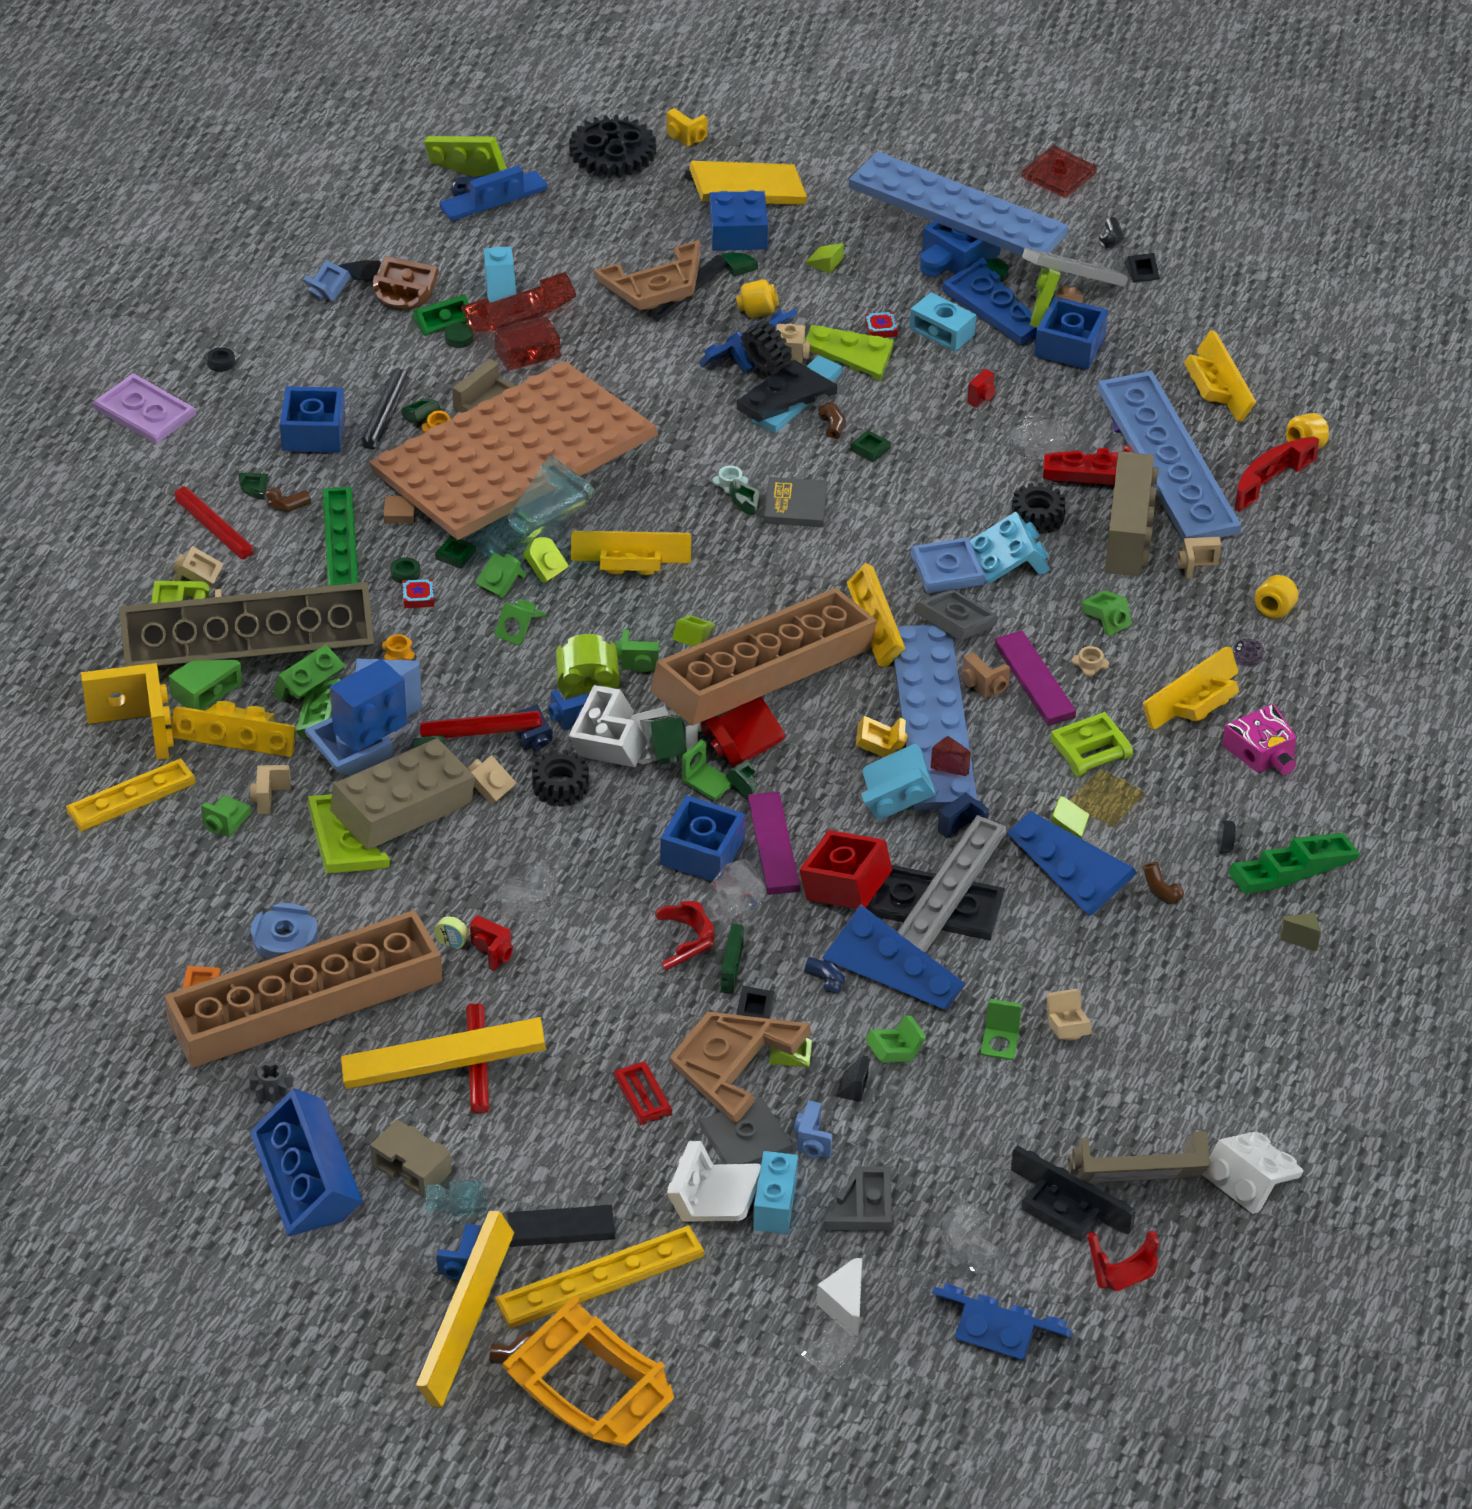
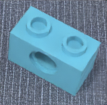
(943, 321)
(775, 1192)

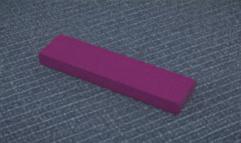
(1035, 678)
(773, 843)

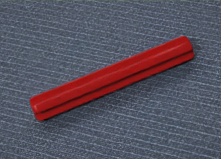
(213, 522)
(482, 725)
(477, 1072)

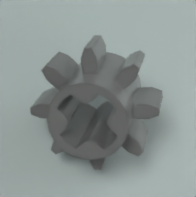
(271, 1081)

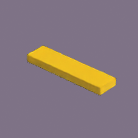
(869, 596)
(130, 794)

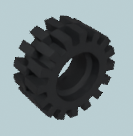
(766, 348)
(1042, 497)
(560, 790)

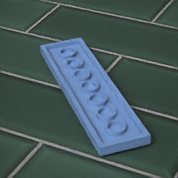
(956, 205)
(1184, 479)
(932, 705)

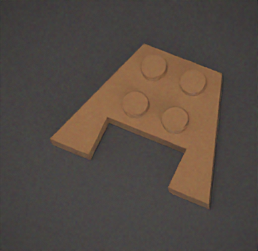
(657, 284)
(721, 1050)

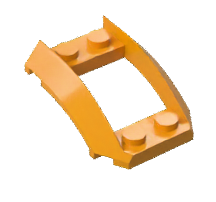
(556, 1339)

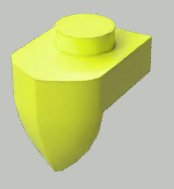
(544, 558)

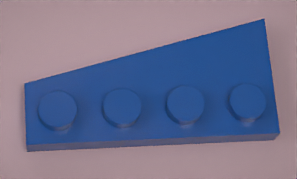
(988, 298)
(1073, 864)
(887, 957)

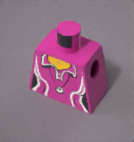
(1262, 740)

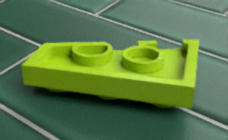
(466, 154)
(1046, 284)
(854, 349)
(337, 845)

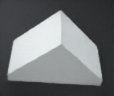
(841, 1295)

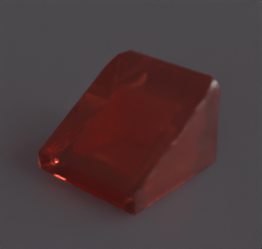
(950, 757)

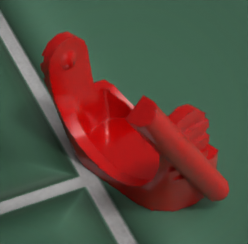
(694, 916)
(1128, 1272)

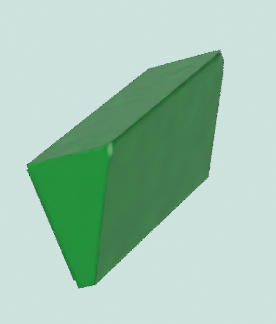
(440, 315)

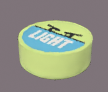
(451, 932)

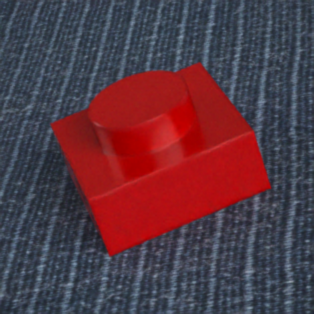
(981, 388)

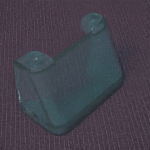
(543, 509)

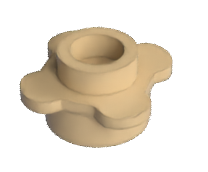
(1090, 660)

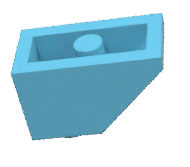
(499, 273)

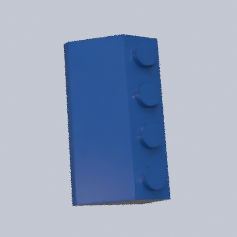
(305, 1164)

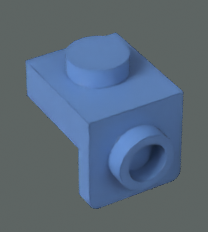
(327, 282)
(809, 1138)

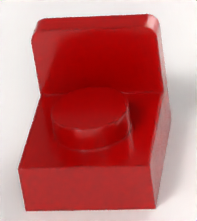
(492, 939)

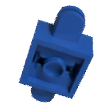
(951, 250)

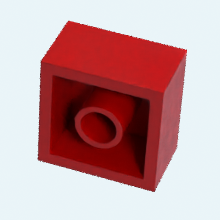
(845, 869)

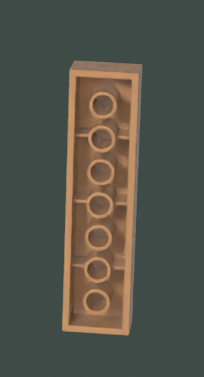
(763, 656)
(303, 988)

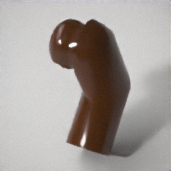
(837, 421)
(286, 503)
(1158, 887)
(500, 1353)

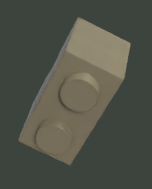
(412, 1156)

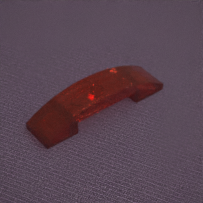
(521, 307)

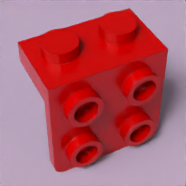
(744, 731)

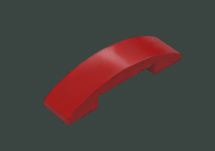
(1292, 454)

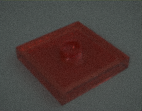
(1059, 171)

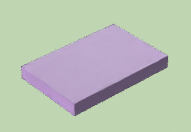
(144, 408)

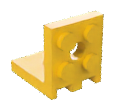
(140, 698)

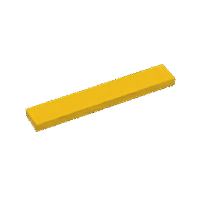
(443, 1053)
(599, 1276)
(465, 1309)

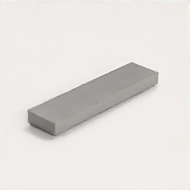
(1075, 267)

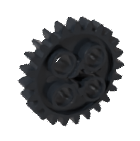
(612, 146)

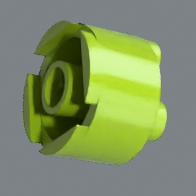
(586, 663)

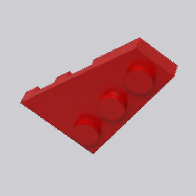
(1082, 468)

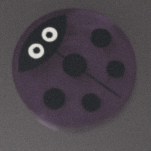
(1248, 652)

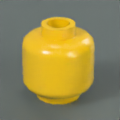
(758, 298)
(1308, 426)
(1276, 596)

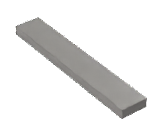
(952, 882)

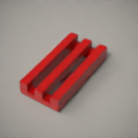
(651, 1113)

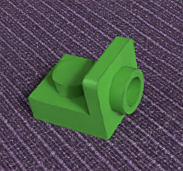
(1110, 609)
(224, 815)

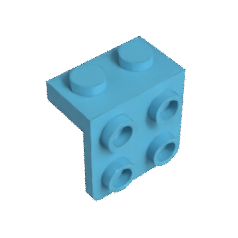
(1008, 546)
(897, 782)

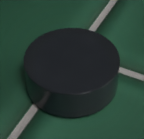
(220, 359)
(1226, 836)

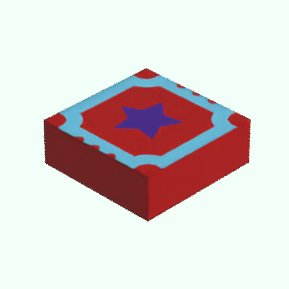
(881, 324)
(418, 593)

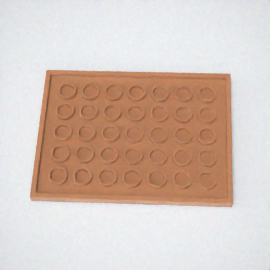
(488, 456)

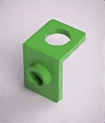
(522, 612)
(703, 776)
(1001, 1022)

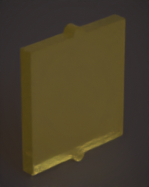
(1107, 797)

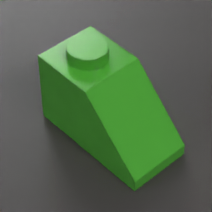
(204, 682)

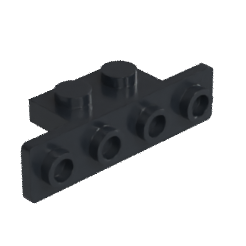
(1067, 1200)

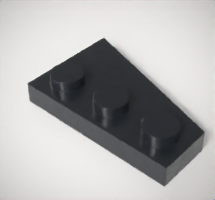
(783, 389)

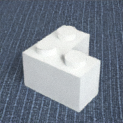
(606, 730)

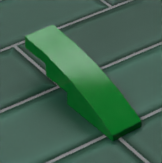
(1299, 861)

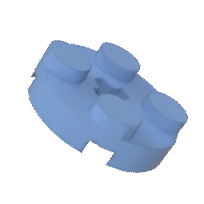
(283, 916)

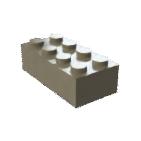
(1131, 514)
(402, 793)

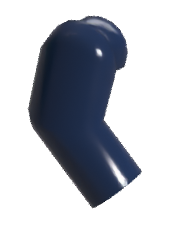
(462, 185)
(825, 970)

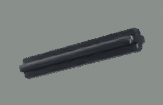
(704, 274)
(385, 408)

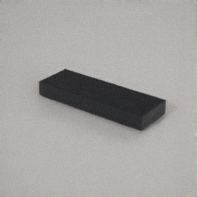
(561, 1225)

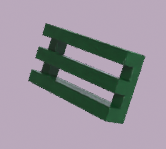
(732, 958)

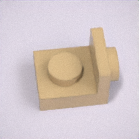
(197, 567)

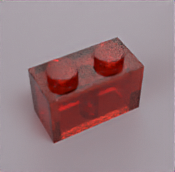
(527, 343)

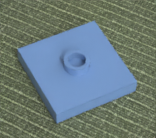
(947, 565)

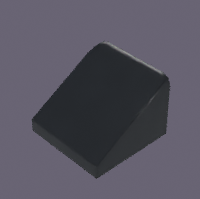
(1142, 267)
(362, 269)
(756, 1002)
(854, 1080)

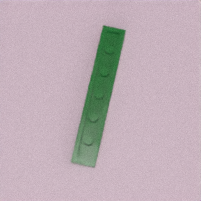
(340, 536)

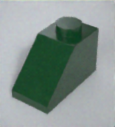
(664, 738)

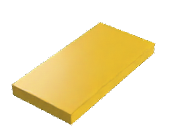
(778, 181)

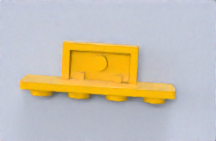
(1219, 377)
(631, 550)
(1196, 691)
(235, 728)

